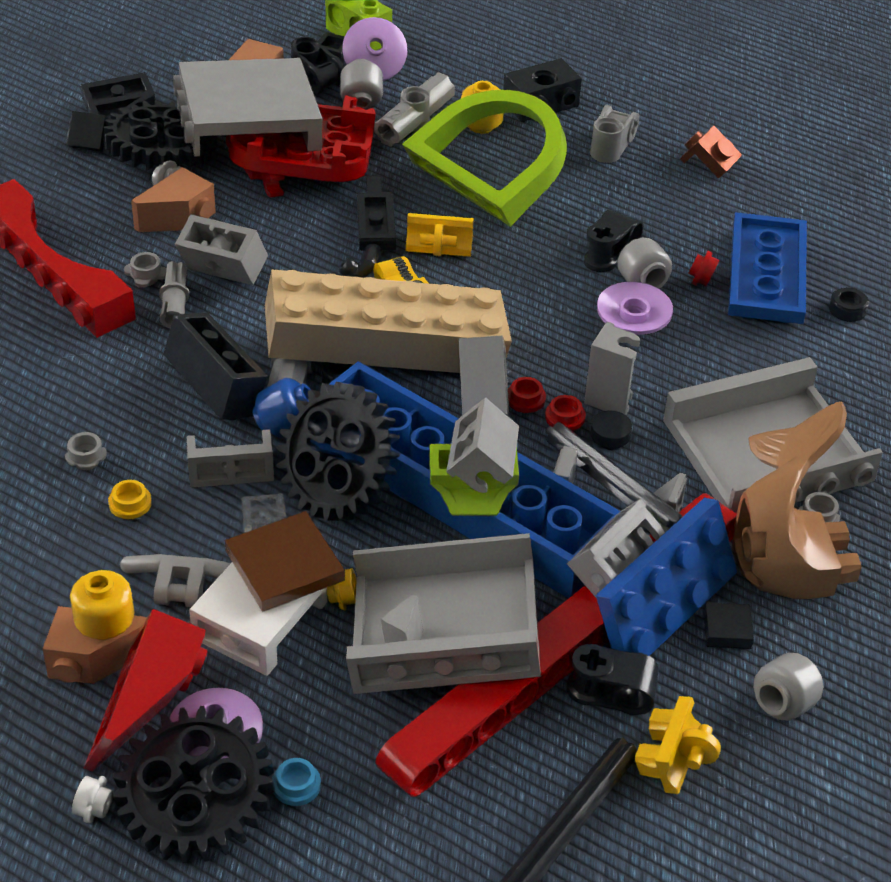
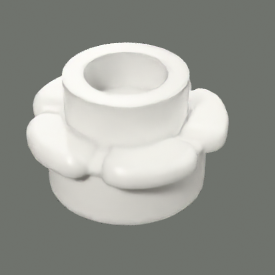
(92, 799)

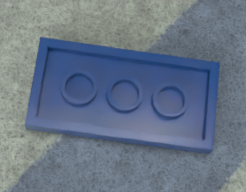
(768, 268)
(668, 581)

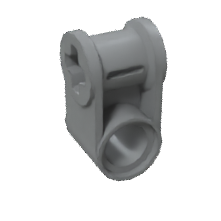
(612, 134)

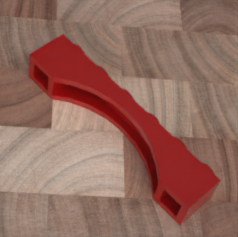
(91, 294)

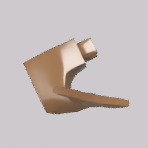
(786, 547)

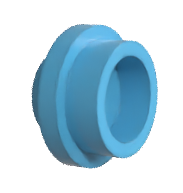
(296, 782)

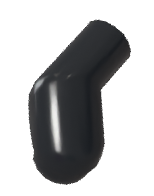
(365, 266)

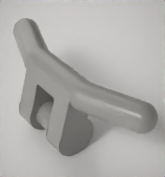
(175, 567)

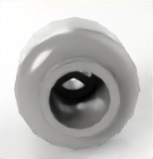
(363, 81)
(645, 262)
(788, 686)

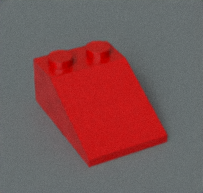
(155, 668)

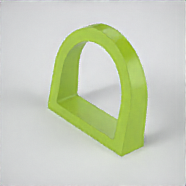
(516, 197)

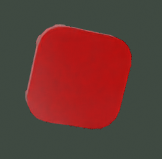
(344, 153)

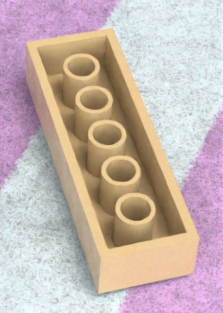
(377, 320)

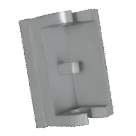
(611, 369)
(483, 372)
(483, 442)
(230, 463)
(615, 546)

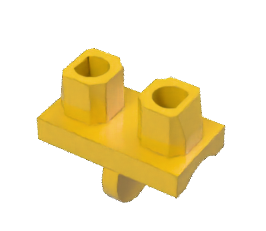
(439, 234)
(683, 745)

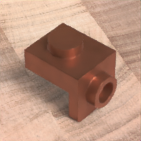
(712, 150)

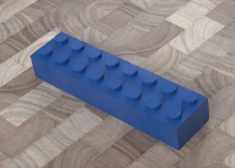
(542, 504)

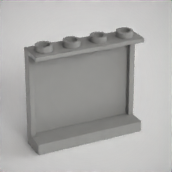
(246, 99)
(720, 416)
(472, 607)

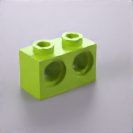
(345, 13)

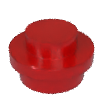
(703, 268)
(526, 395)
(566, 410)

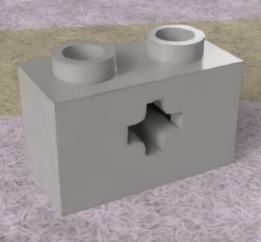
(221, 249)

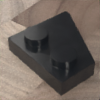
(111, 94)

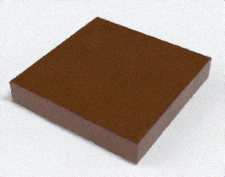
(284, 560)

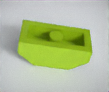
(458, 495)

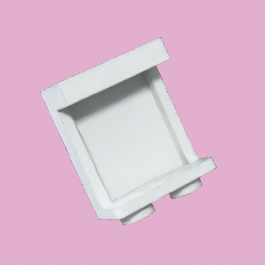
(240, 627)

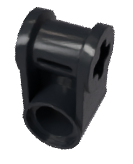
(319, 64)
(608, 238)
(617, 679)

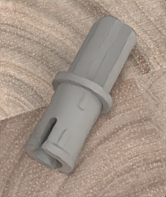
(174, 292)

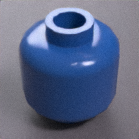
(275, 402)

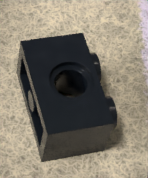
(550, 81)

